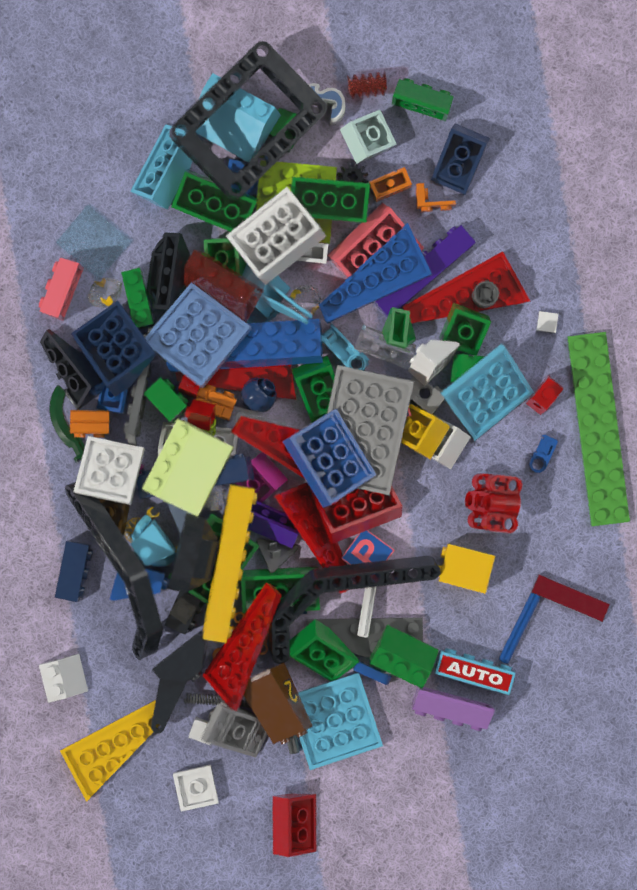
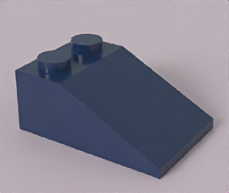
(460, 158)

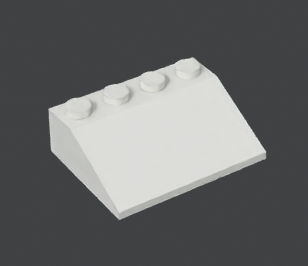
(276, 236)

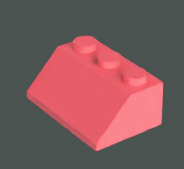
(60, 288)

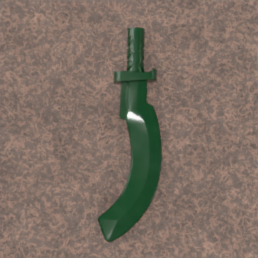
(60, 424)

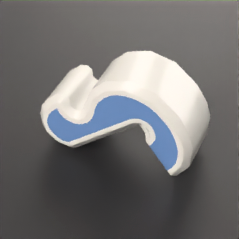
(332, 98)

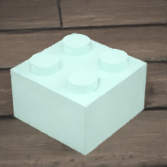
(368, 136)

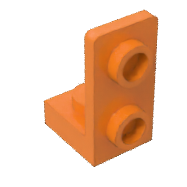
(422, 195)

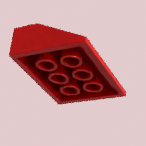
(357, 512)

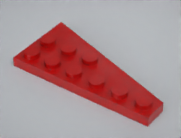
(236, 378)
(268, 439)
(303, 514)
(237, 657)

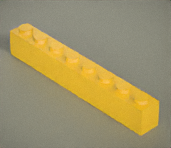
(228, 563)

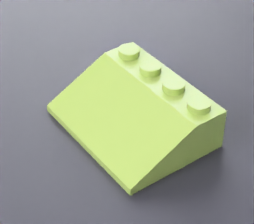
(187, 467)

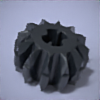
(353, 170)

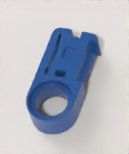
(544, 452)
(372, 673)

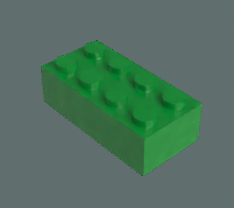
(332, 198)
(205, 201)

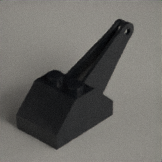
(174, 673)

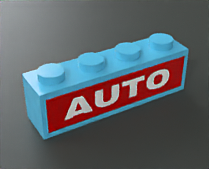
(475, 672)

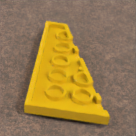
(105, 750)

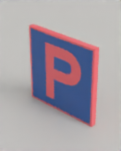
(367, 549)

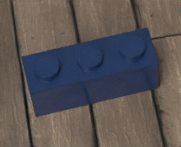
(73, 571)

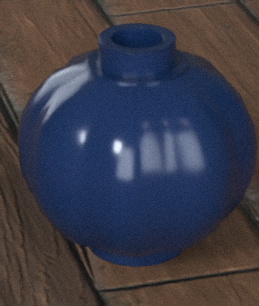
(259, 395)

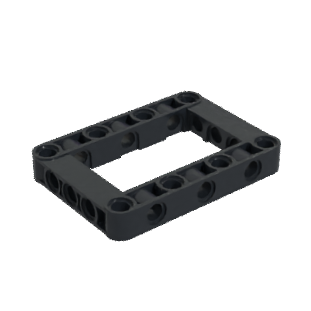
(287, 81)

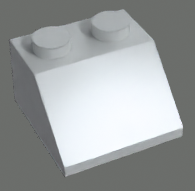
(431, 359)
(450, 446)
(63, 678)

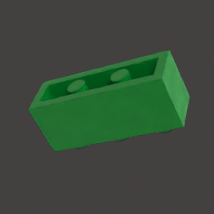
(137, 298)

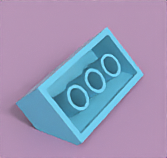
(162, 171)

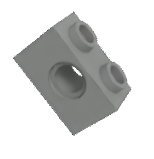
(429, 404)

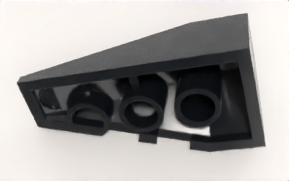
(75, 369)

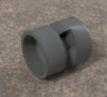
(485, 294)

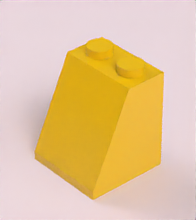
(465, 568)

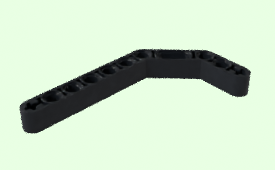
(128, 567)
(423, 569)

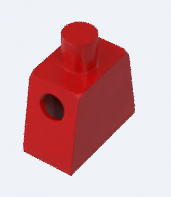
(545, 395)

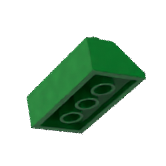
(282, 580)

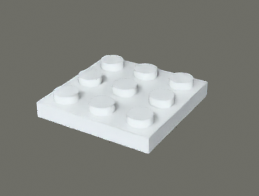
(109, 470)

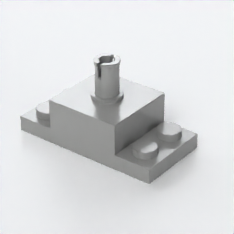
(234, 730)

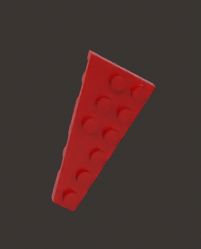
(459, 290)

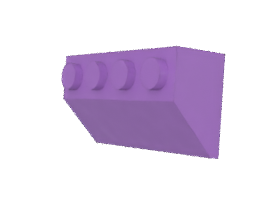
(452, 707)

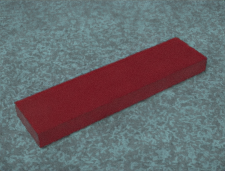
(570, 598)

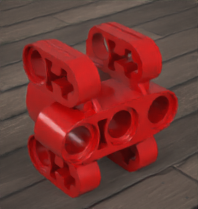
(494, 502)

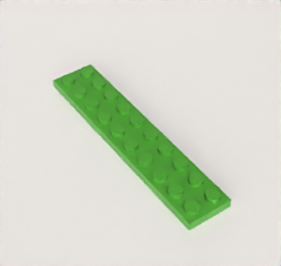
(598, 429)

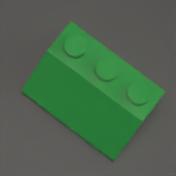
(422, 99)
(404, 656)

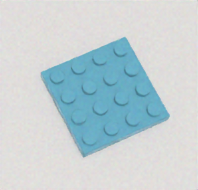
(487, 392)
(340, 721)

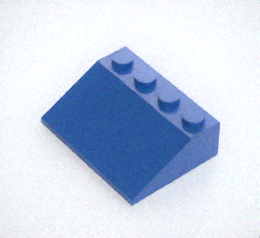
(329, 458)

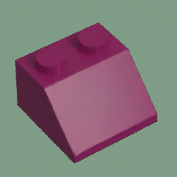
(266, 477)

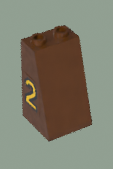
(277, 704)

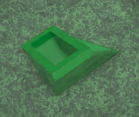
(398, 328)

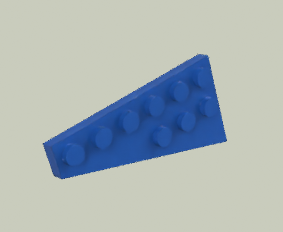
(384, 273)

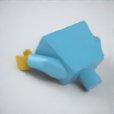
(151, 542)

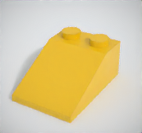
(423, 432)

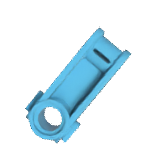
(343, 348)

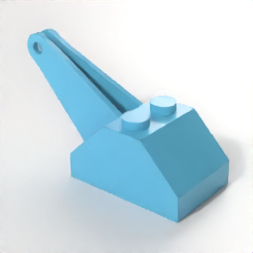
(273, 294)

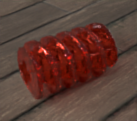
(367, 85)

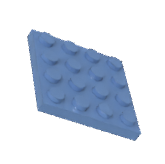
(197, 335)

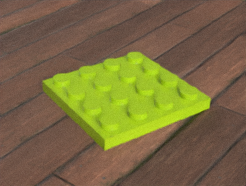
(280, 177)

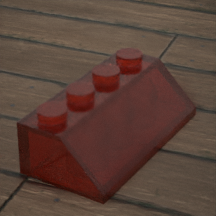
(222, 284)

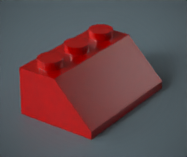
(294, 824)

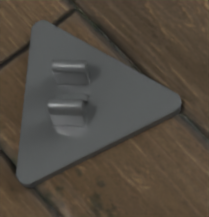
(275, 553)

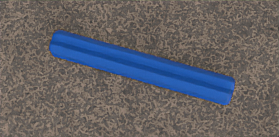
(519, 628)

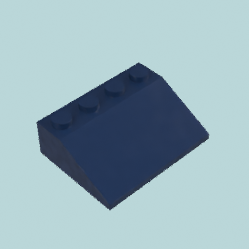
(114, 347)

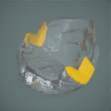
(104, 293)
(307, 298)

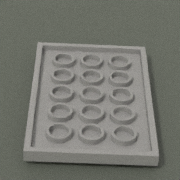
(375, 414)

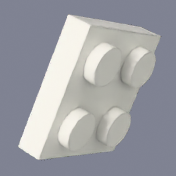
(195, 788)

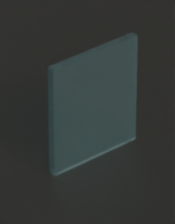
(93, 241)

